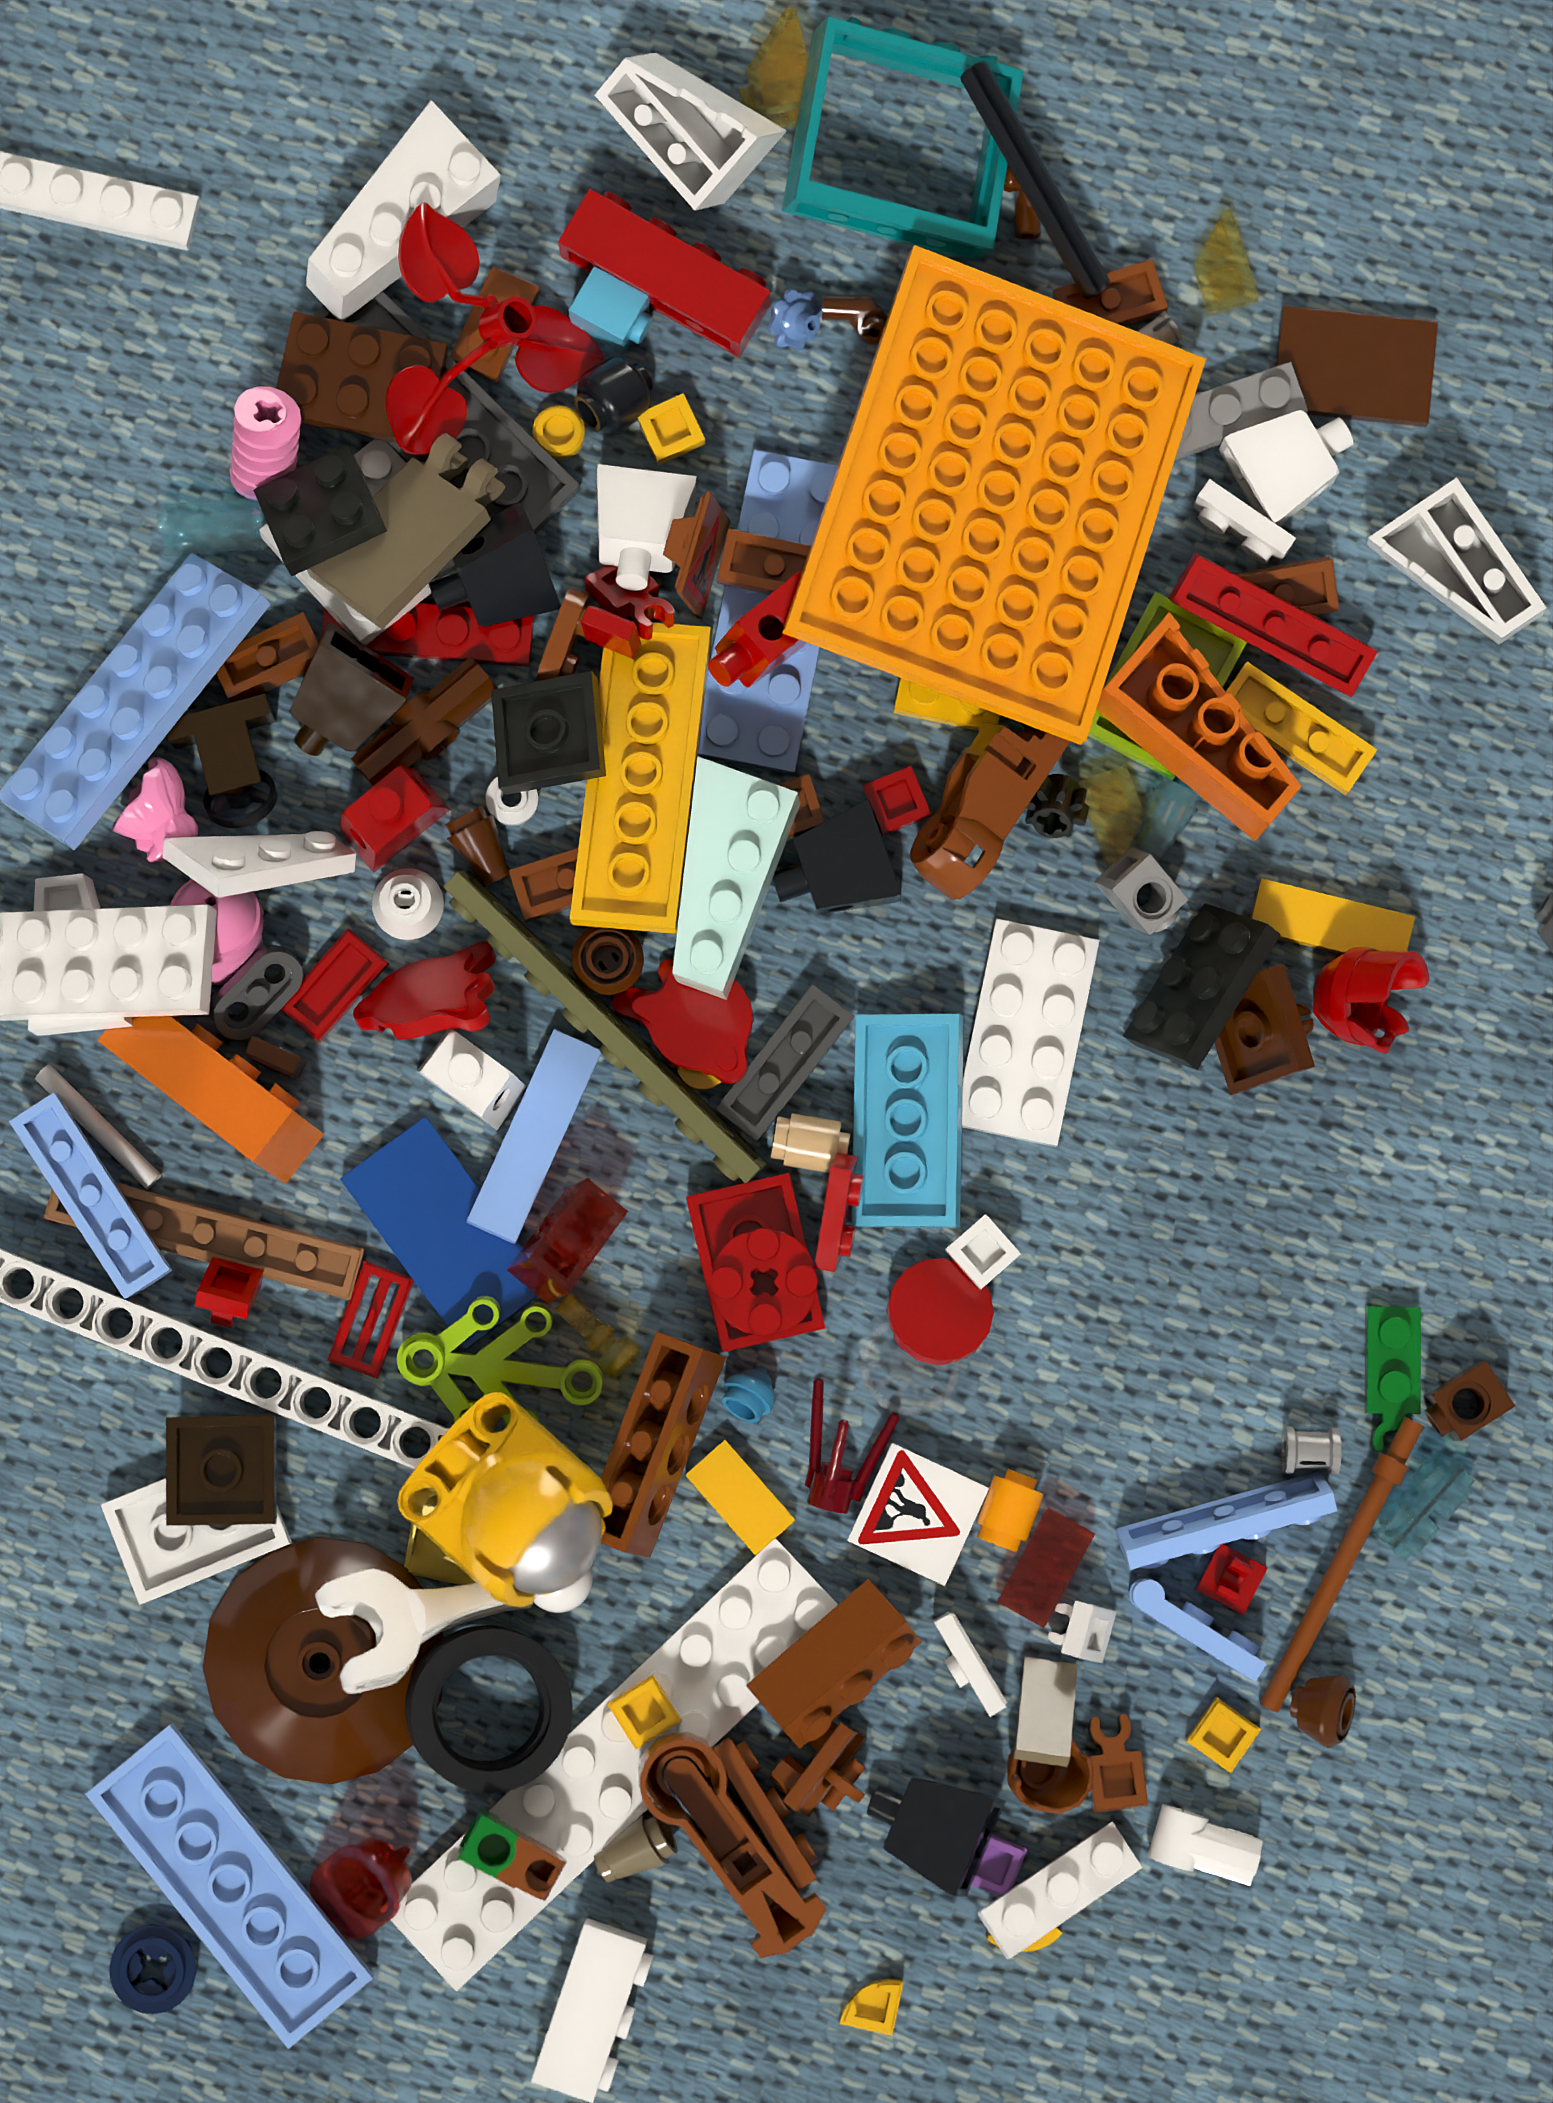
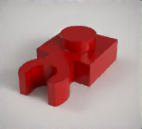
(639, 604)

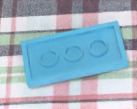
(908, 1119)

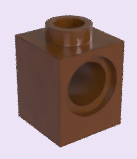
(1490, 1398)

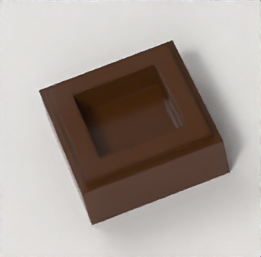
(275, 1058)

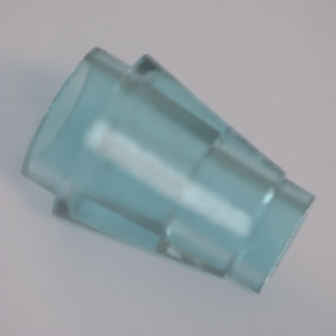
(1166, 816)

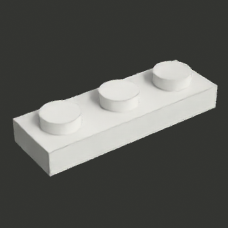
(1059, 1890)

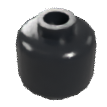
(613, 395)

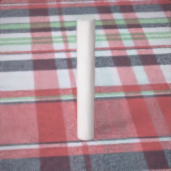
(99, 1127)

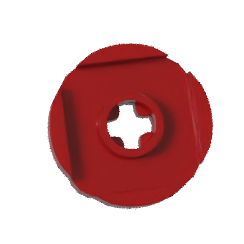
(762, 1251)

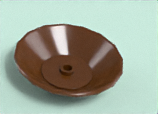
(264, 1674)

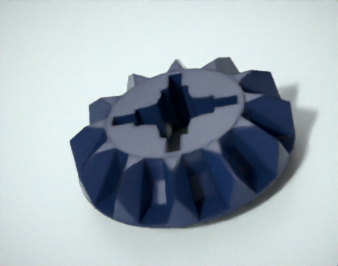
(150, 1995)

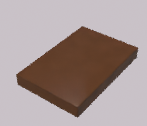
(1360, 364)

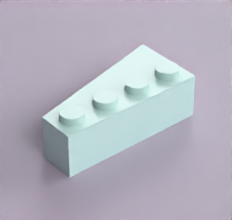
(729, 865)

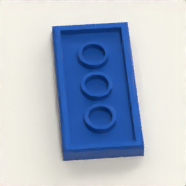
(420, 1207)

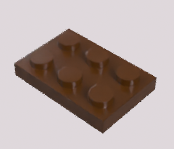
(343, 372)

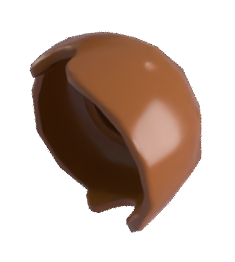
(1051, 1786)

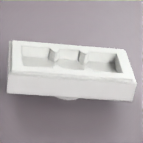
(967, 1665)

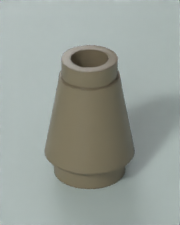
(637, 1849)

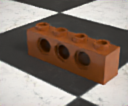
(656, 1440)

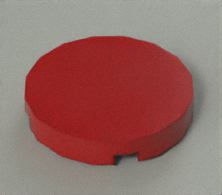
(938, 1312)

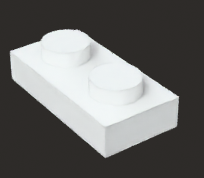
(1260, 536)

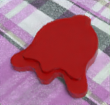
(432, 995)
(693, 1026)

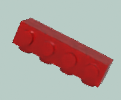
(679, 279)

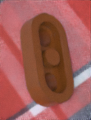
(558, 655)

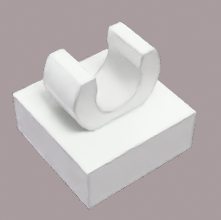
(982, 1251)
(1087, 1631)

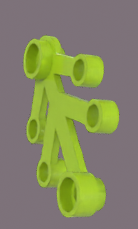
(489, 1366)

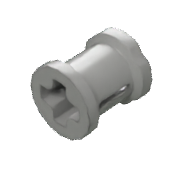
(1310, 1450)

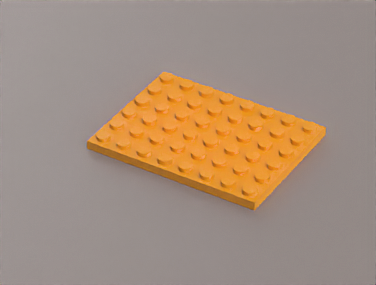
(995, 496)

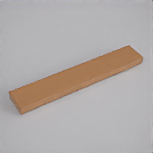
(210, 1233)

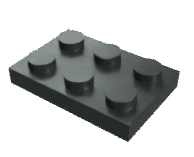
(1201, 985)

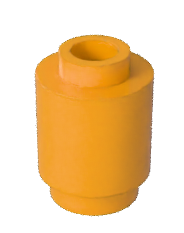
(1009, 1510)

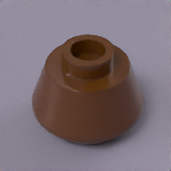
(597, 946)
(1325, 1708)

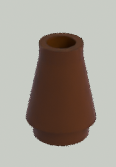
(479, 845)

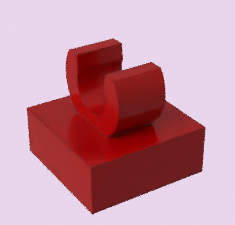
(228, 1290)
(1231, 1578)

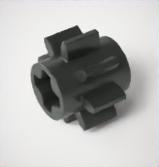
(1057, 807)

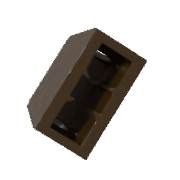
(346, 694)

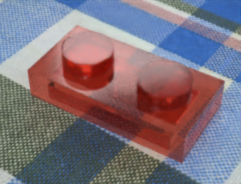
(1045, 1567)

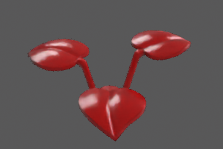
(551, 354)

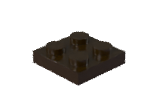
(221, 1470)

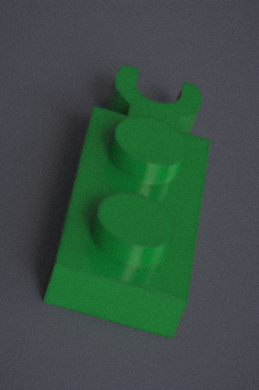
(1392, 1367)

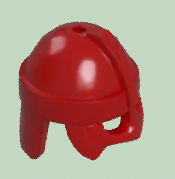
(1355, 992)

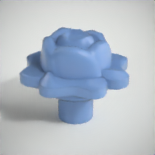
(794, 319)

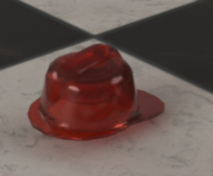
(362, 1885)

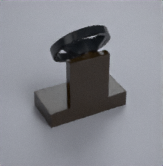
(229, 757)

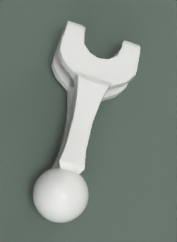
(411, 1616)

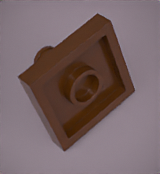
(1265, 1034)

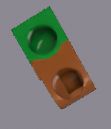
(510, 1855)

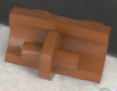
(828, 1775)

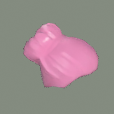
(156, 810)

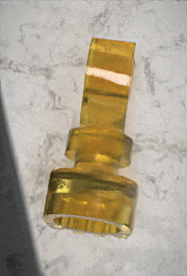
(616, 1353)

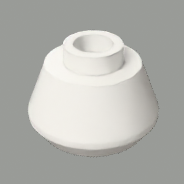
(425, 904)

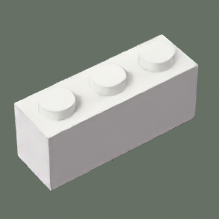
(592, 2011)

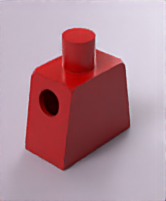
(756, 640)
(391, 816)

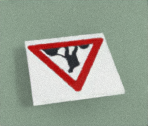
(918, 1514)

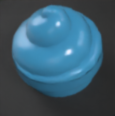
(749, 1394)

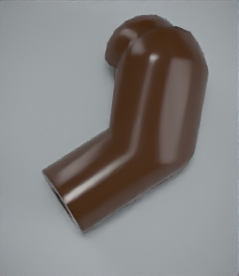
(1026, 220)
(859, 311)

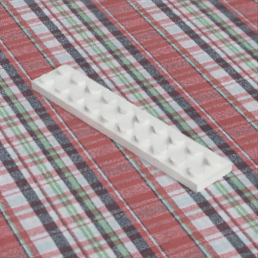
(592, 1787)

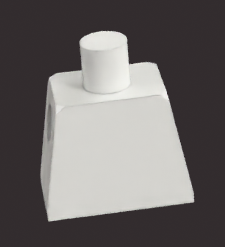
(1285, 462)
(636, 518)
(472, 1078)

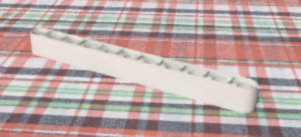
(192, 1360)

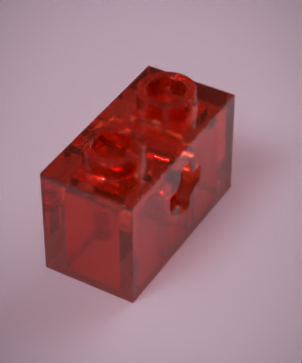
(567, 1240)

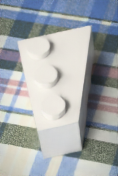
(688, 127)
(1461, 562)

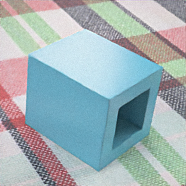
(611, 310)

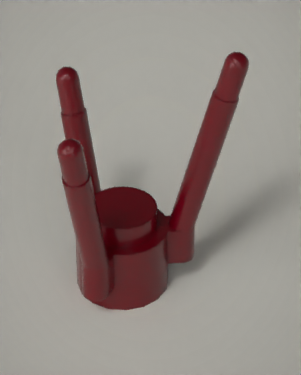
(832, 1483)

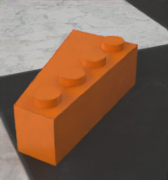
(1196, 730)
(217, 1091)

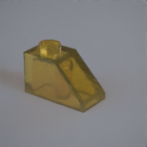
(778, 73)

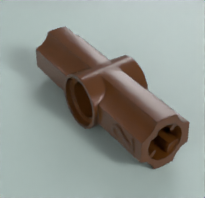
(427, 723)

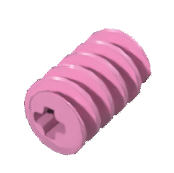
(263, 438)

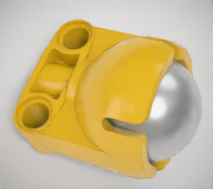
(509, 1503)

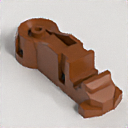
(982, 804)
(730, 1841)

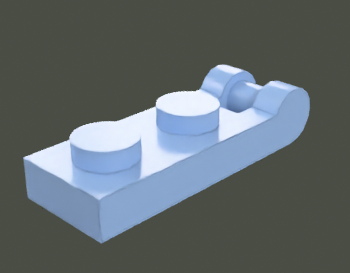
(1194, 1626)

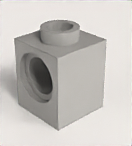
(1125, 878)

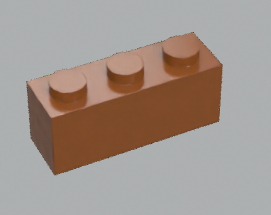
(834, 1664)

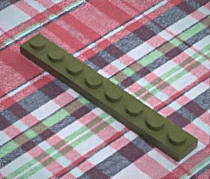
(620, 1043)

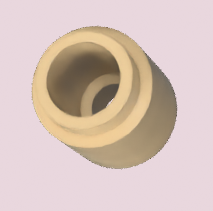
(808, 1142)

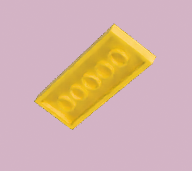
(641, 809)

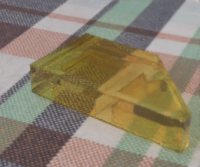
(1223, 270)
(1112, 811)

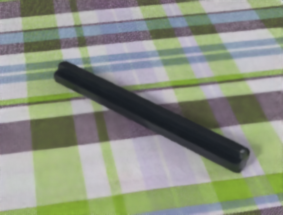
(1035, 180)

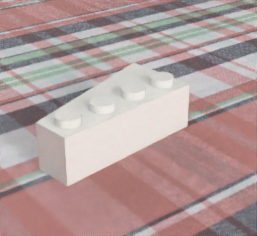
(428, 166)

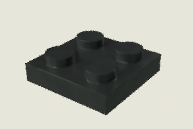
(319, 510)
(548, 733)

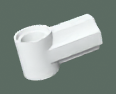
(1191, 1842)

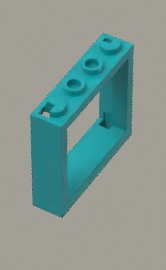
(875, 216)

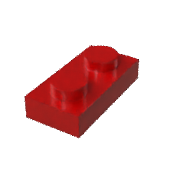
(835, 1234)

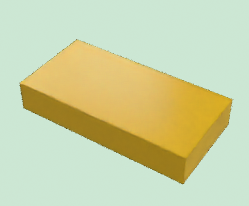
(740, 1497)

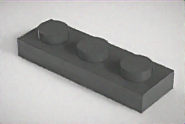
(785, 1063)

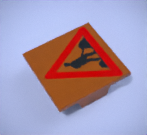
(696, 548)

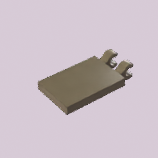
(425, 528)

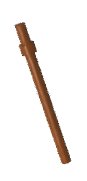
(1388, 1470)

